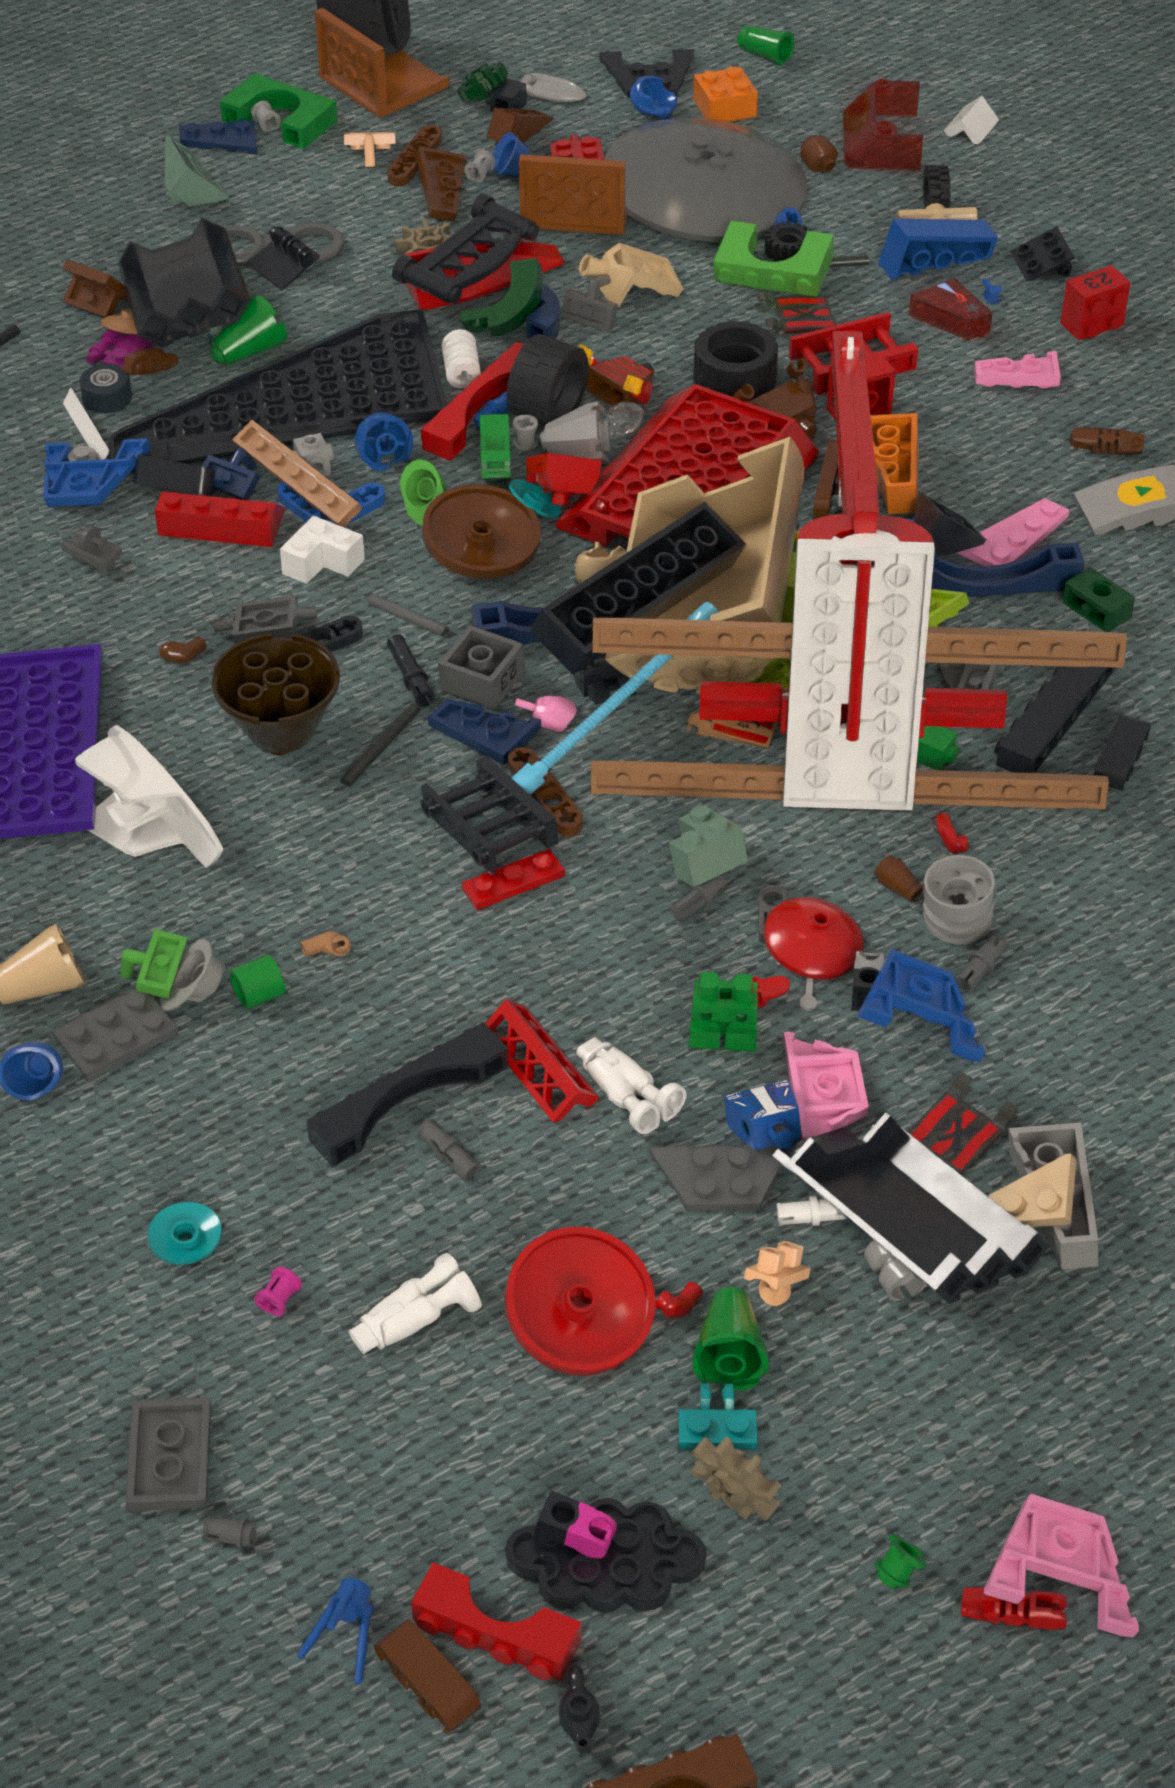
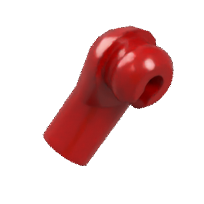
(948, 835)
(680, 1304)

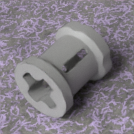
(267, 118)
(477, 165)
(525, 432)

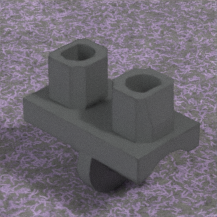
(90, 548)

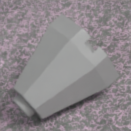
(578, 433)

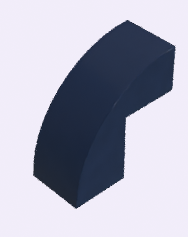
(546, 317)

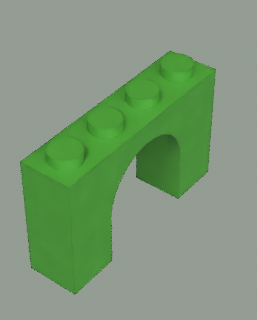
(797, 275)

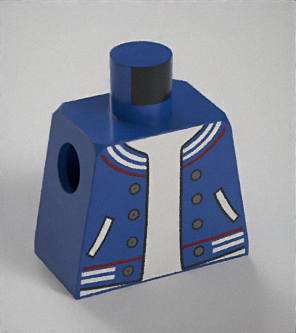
(764, 1116)

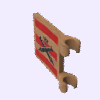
(745, 732)

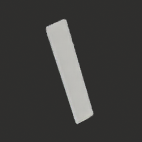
(85, 425)

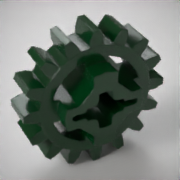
(482, 81)

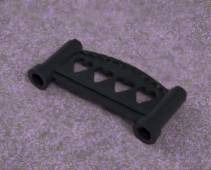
(487, 217)

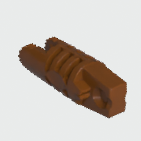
(149, 361)
(1108, 440)

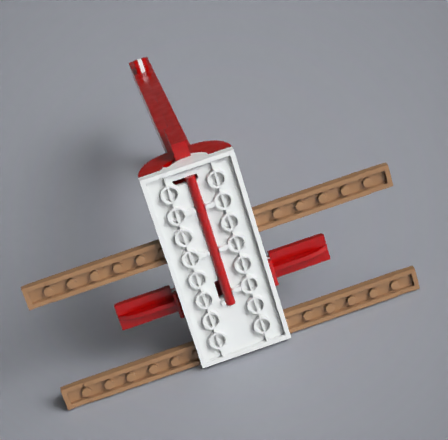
(855, 663)

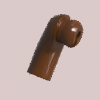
(182, 652)

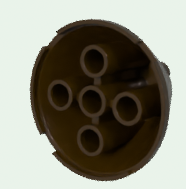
(276, 689)

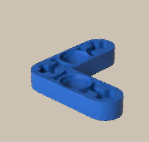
(365, 493)

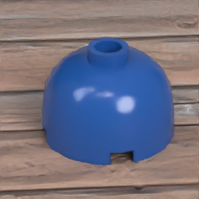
(383, 435)

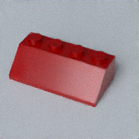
(218, 519)

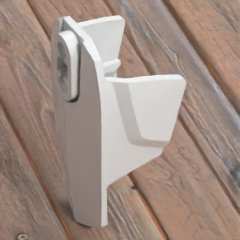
(147, 803)

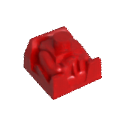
(563, 475)

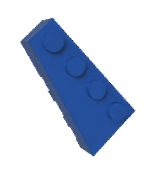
(934, 243)

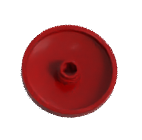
(579, 1301)

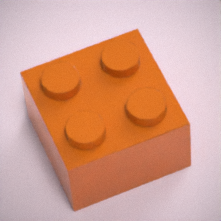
(725, 95)

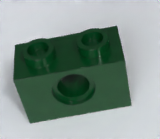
(1098, 599)

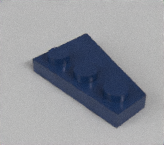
(224, 135)
(483, 731)

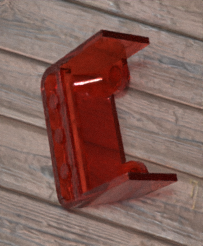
(878, 144)

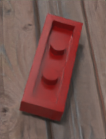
(513, 879)

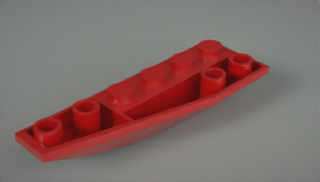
(547, 255)

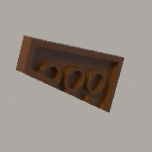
(441, 181)

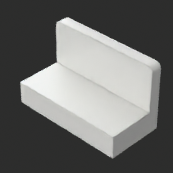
(975, 119)

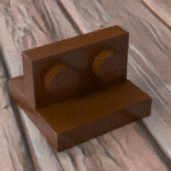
(92, 290)

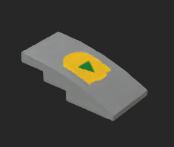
(1130, 500)

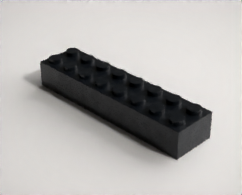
(639, 584)

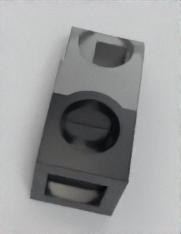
(865, 971)

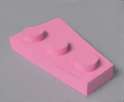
(1026, 372)

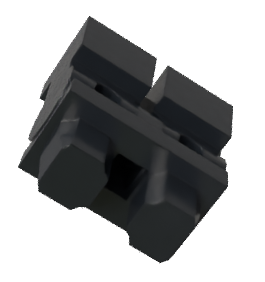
(599, 679)

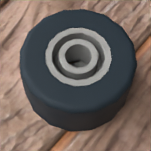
(105, 388)

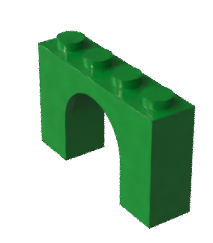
(310, 114)

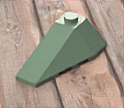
(187, 178)

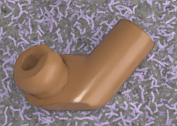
(327, 942)

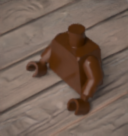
(789, 399)

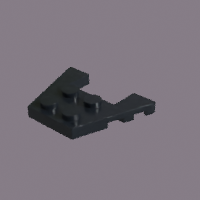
(627, 75)

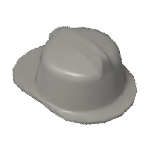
(196, 977)

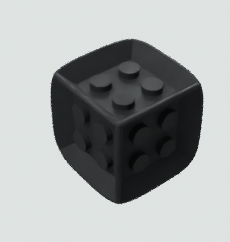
(379, 20)

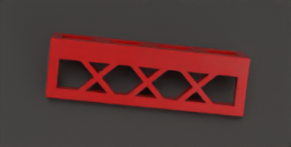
(549, 1055)

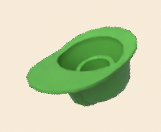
(419, 483)

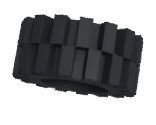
(936, 185)
(784, 240)

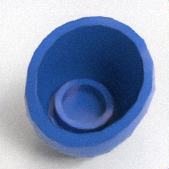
(30, 1070)

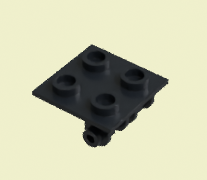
(1043, 255)
(283, 258)

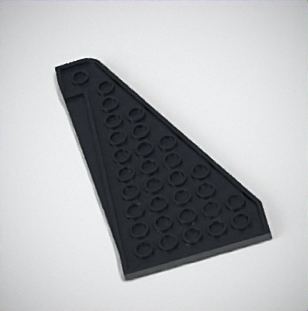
(315, 390)

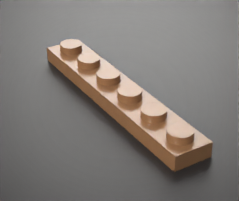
(297, 474)

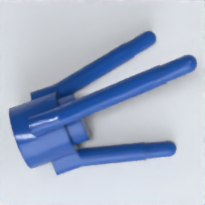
(346, 1605)

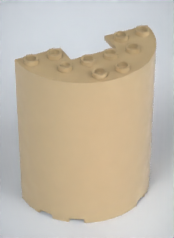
(754, 589)

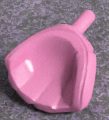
(553, 711)

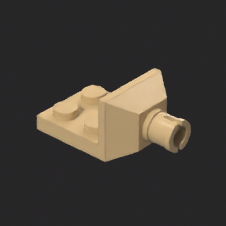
(629, 267)

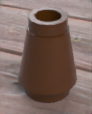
(898, 878)

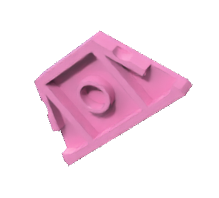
(825, 1085)

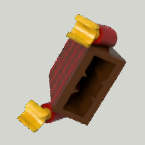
(619, 379)

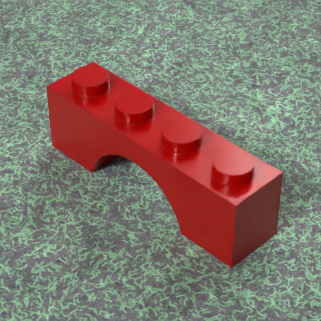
(540, 1643)

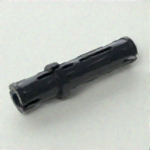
(413, 676)

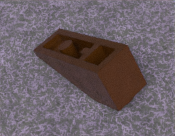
(520, 122)

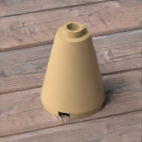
(40, 968)

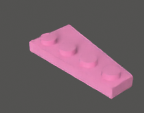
(1017, 534)

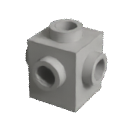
(313, 451)

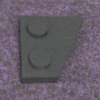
(969, 675)

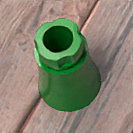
(767, 43)

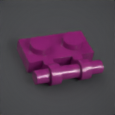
(123, 346)

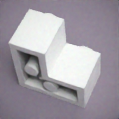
(320, 546)

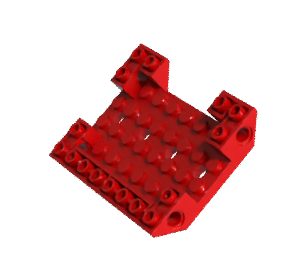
(674, 447)

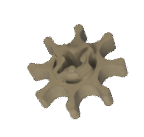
(422, 237)
(735, 1478)

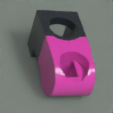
(575, 1525)

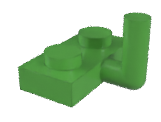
(158, 964)

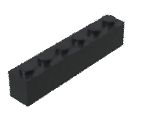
(1049, 717)

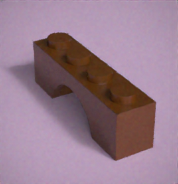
(716, 1764)

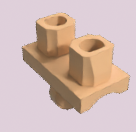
(777, 1271)

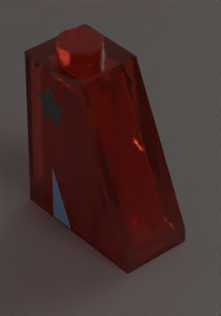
(952, 310)

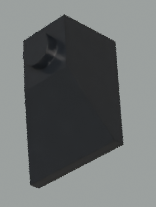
(948, 529)

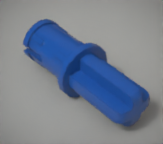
(496, 406)

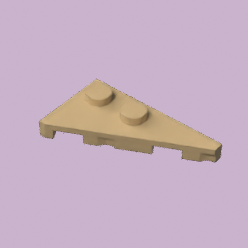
(1042, 1195)

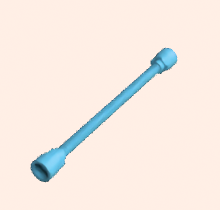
(531, 776)

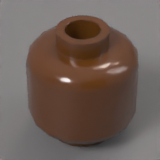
(818, 153)

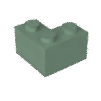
(706, 846)

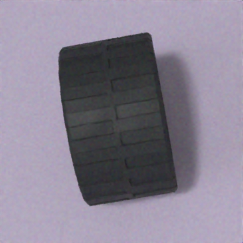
(735, 356)
(547, 379)

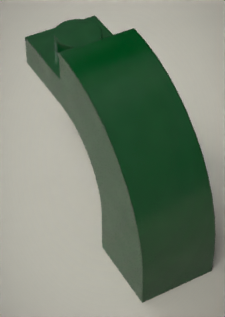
(516, 305)

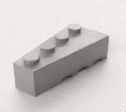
(1035, 1146)

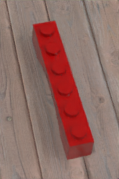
(447, 430)

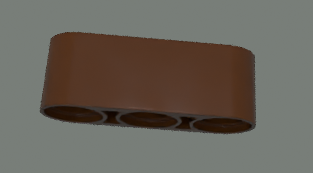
(429, 1675)

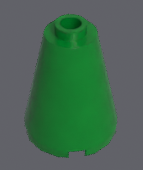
(252, 334)
(731, 1343)

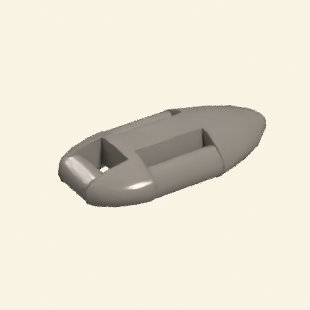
(552, 88)

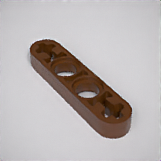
(409, 170)
(827, 481)
(549, 790)

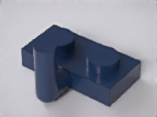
(233, 478)

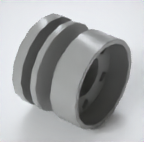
(958, 899)

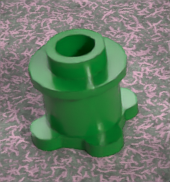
(899, 1562)

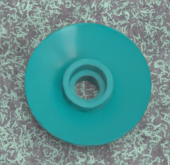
(535, 498)
(181, 1221)

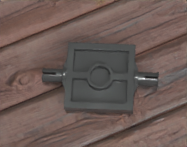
(265, 617)

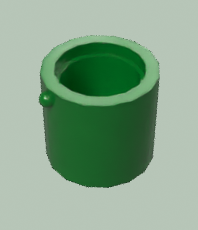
(257, 981)

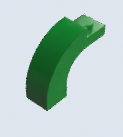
(495, 446)

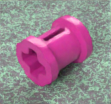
(278, 1291)

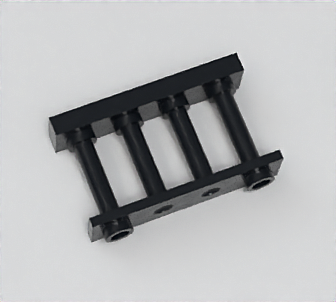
(503, 793)

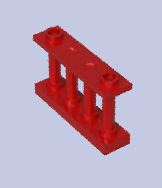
(807, 345)

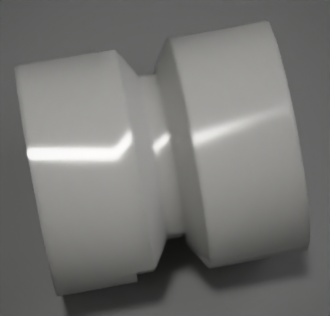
(891, 1273)

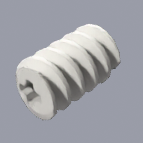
(460, 358)

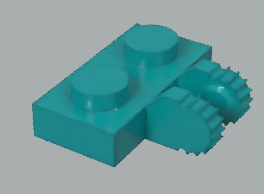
(717, 1424)

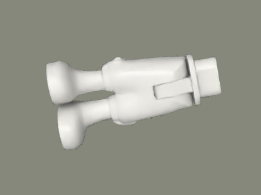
(624, 1079)
(412, 1308)

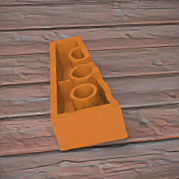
(897, 460)

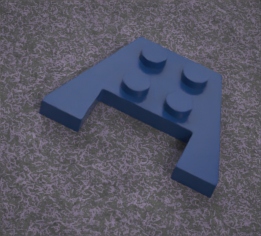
(87, 480)
(924, 991)

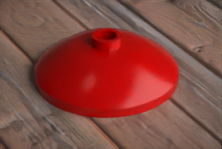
(813, 937)

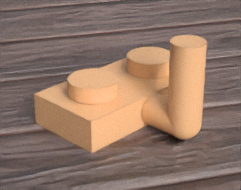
(367, 140)

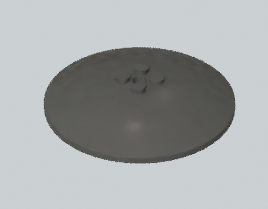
(703, 174)

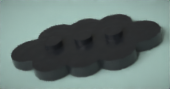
(636, 1570)

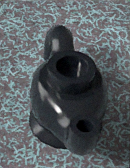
(579, 1711)

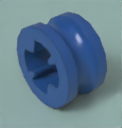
(791, 214)

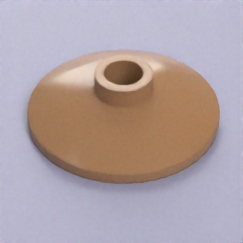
(120, 323)

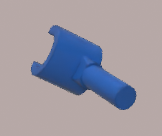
(991, 292)

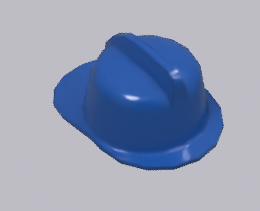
(508, 154)

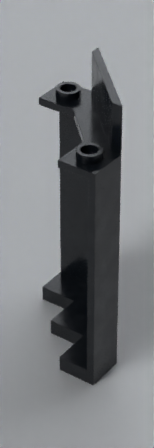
(184, 285)
(916, 1207)

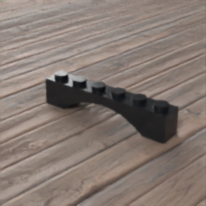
(463, 1060)

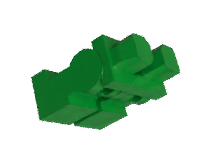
(724, 1010)

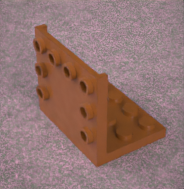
(364, 72)
(573, 193)

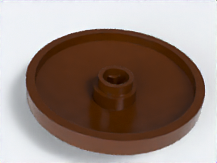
(480, 531)

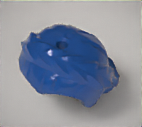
(652, 97)

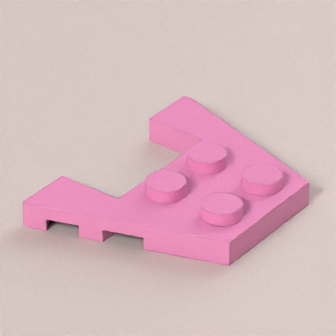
(1067, 1547)

